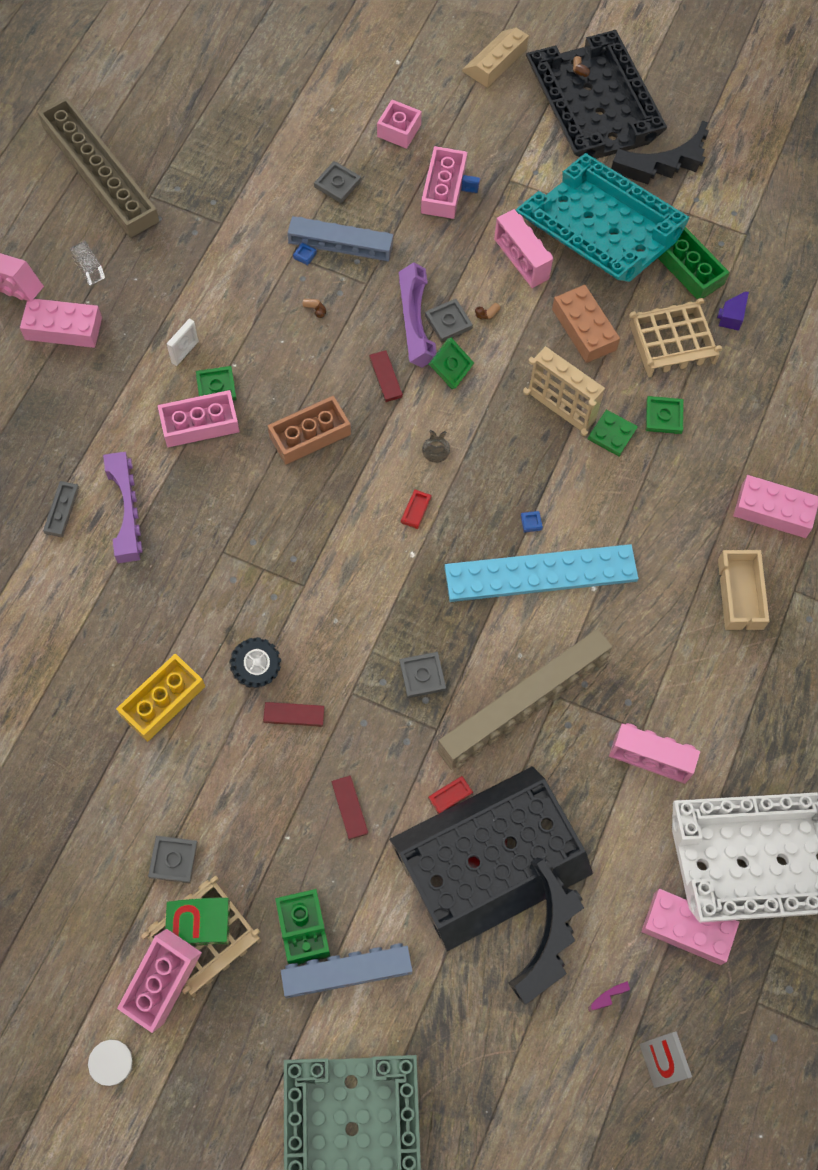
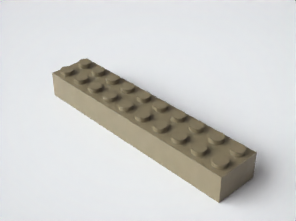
(98, 167)
(524, 699)

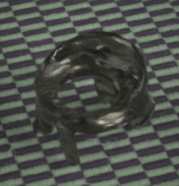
(436, 453)

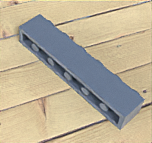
(340, 238)
(347, 971)

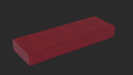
(385, 376)
(294, 714)
(349, 807)

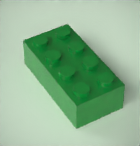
(694, 265)

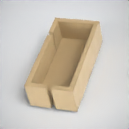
(743, 590)

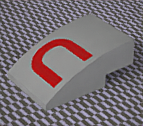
(665, 1060)

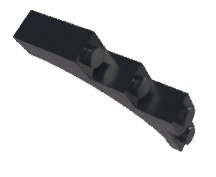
(645, 166)
(545, 966)

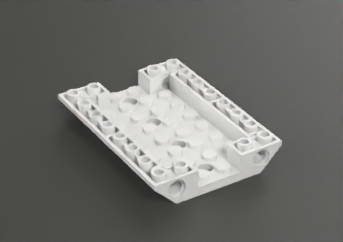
(758, 833)

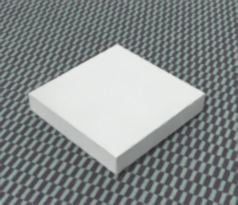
(182, 342)

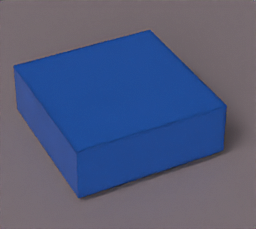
(470, 184)
(304, 254)
(531, 521)

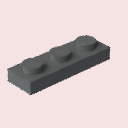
(61, 509)

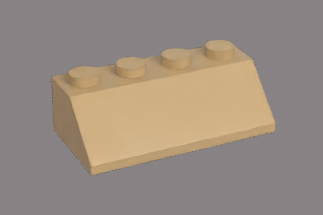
(497, 56)

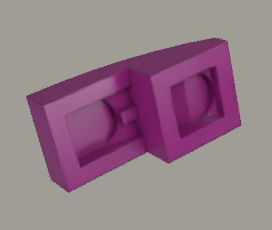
(604, 999)

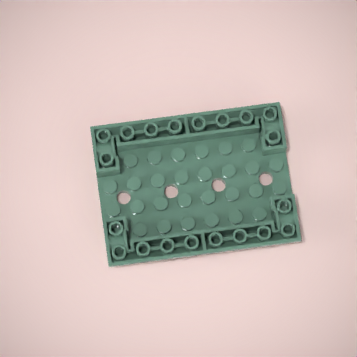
(322, 1106)

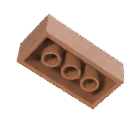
(585, 323)
(309, 430)

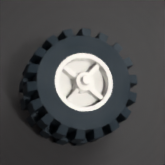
(255, 662)

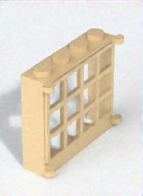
(681, 357)
(569, 376)
(222, 960)

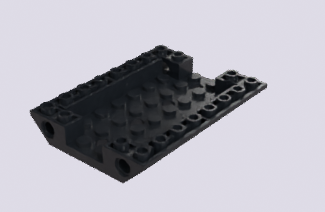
(614, 91)
(505, 880)

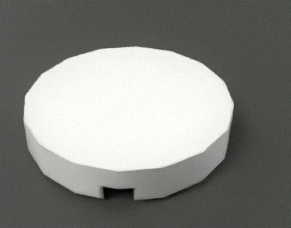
(110, 1062)

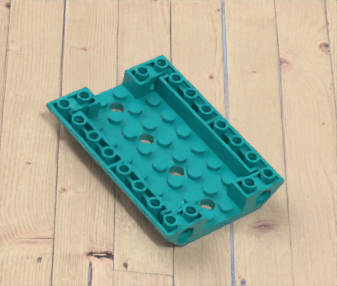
(615, 207)

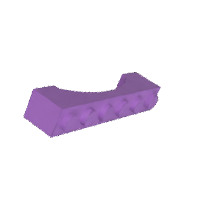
(412, 284)
(126, 544)

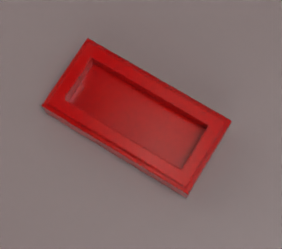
(416, 509)
(450, 795)

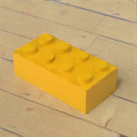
(161, 697)

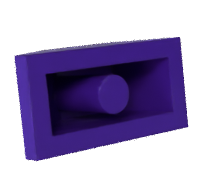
(733, 312)

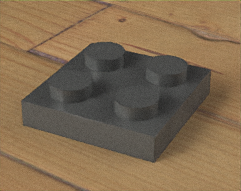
(337, 181)
(448, 320)
(422, 674)
(173, 859)

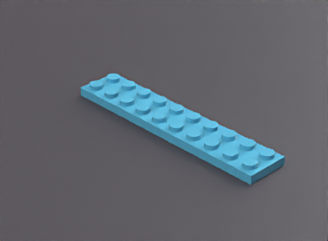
(540, 573)

